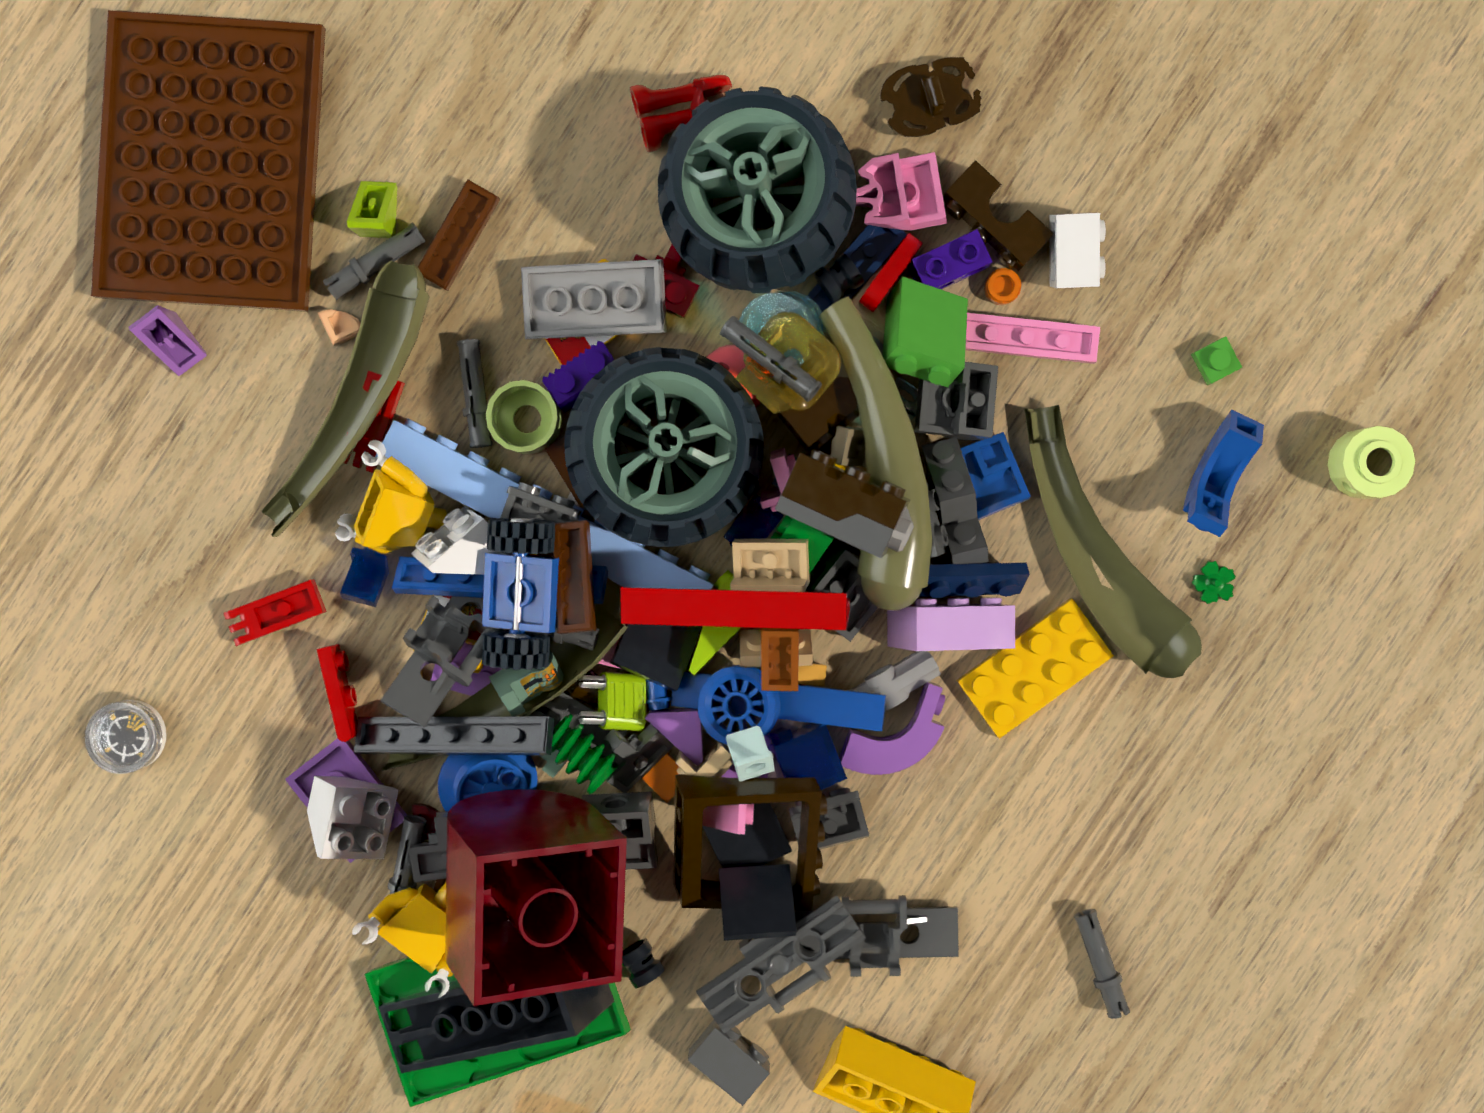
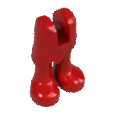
(648, 101)

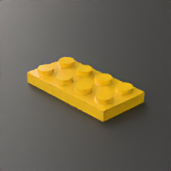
(1039, 669)

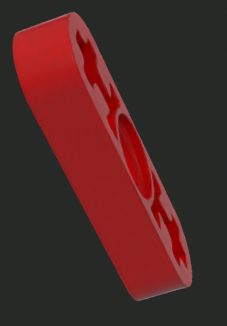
(890, 272)

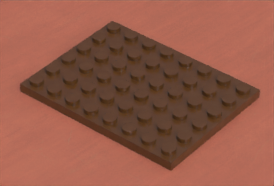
(208, 161)

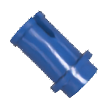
(656, 696)

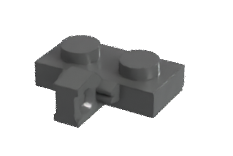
(635, 755)
(430, 857)

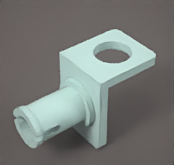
(750, 753)

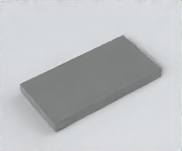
(594, 299)

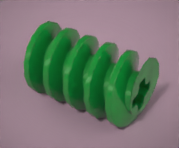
(581, 754)

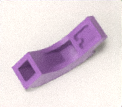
(901, 750)

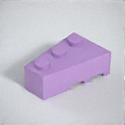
(952, 625)

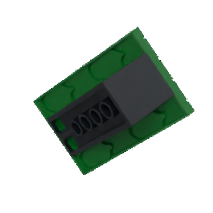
(455, 1045)

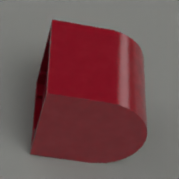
(532, 895)

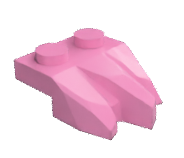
(902, 192)

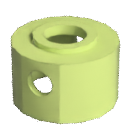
(502, 410)
(1349, 467)

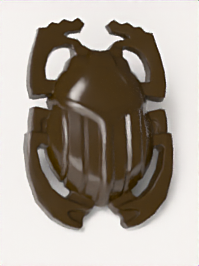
(929, 97)

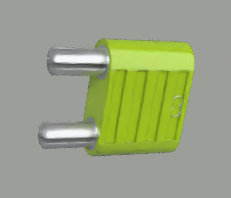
(619, 701)

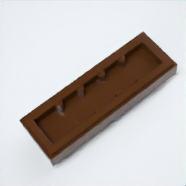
(458, 234)
(575, 578)

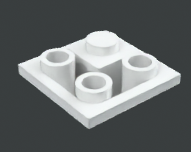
(456, 546)
(350, 817)

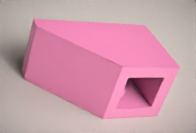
(729, 817)

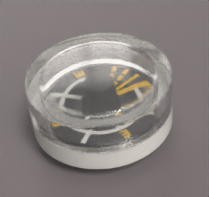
(125, 736)

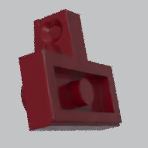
(678, 290)

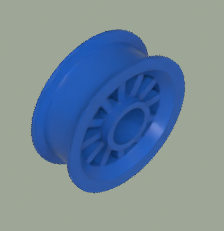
(708, 695)

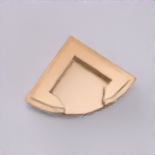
(339, 325)

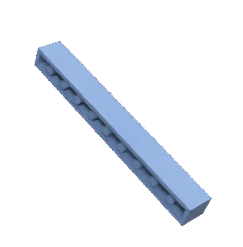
(484, 490)

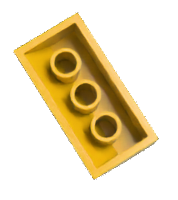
(886, 1079)

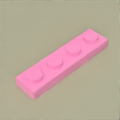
(1032, 338)

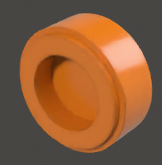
(1002, 286)

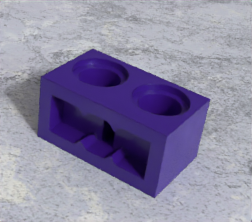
(951, 261)

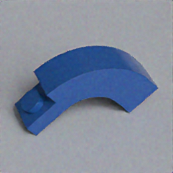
(1219, 472)

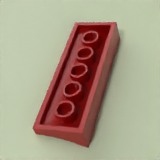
(735, 608)

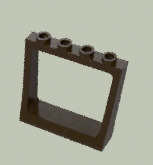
(698, 792)

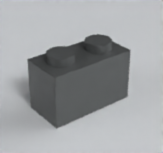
(730, 1061)

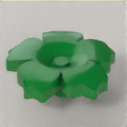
(1214, 582)

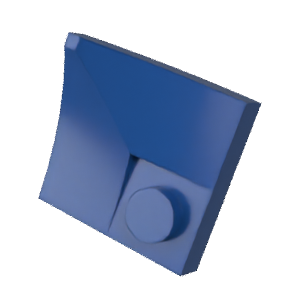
(994, 475)

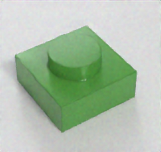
(1216, 360)

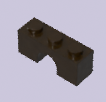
(1013, 241)

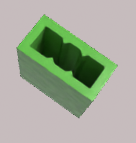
(925, 332)

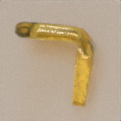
(819, 355)

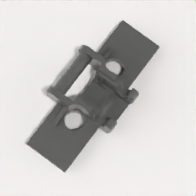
(437, 642)
(883, 944)
(776, 957)

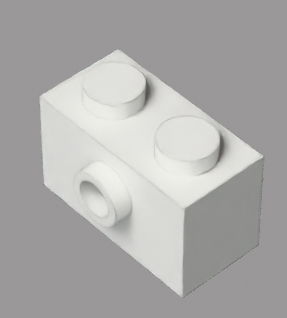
(1076, 250)

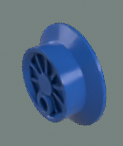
(479, 774)

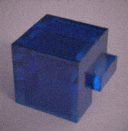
(807, 754)

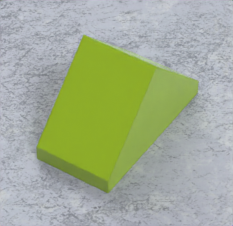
(374, 210)

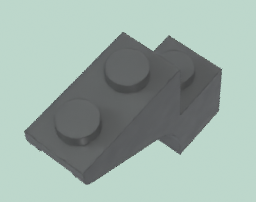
(956, 501)

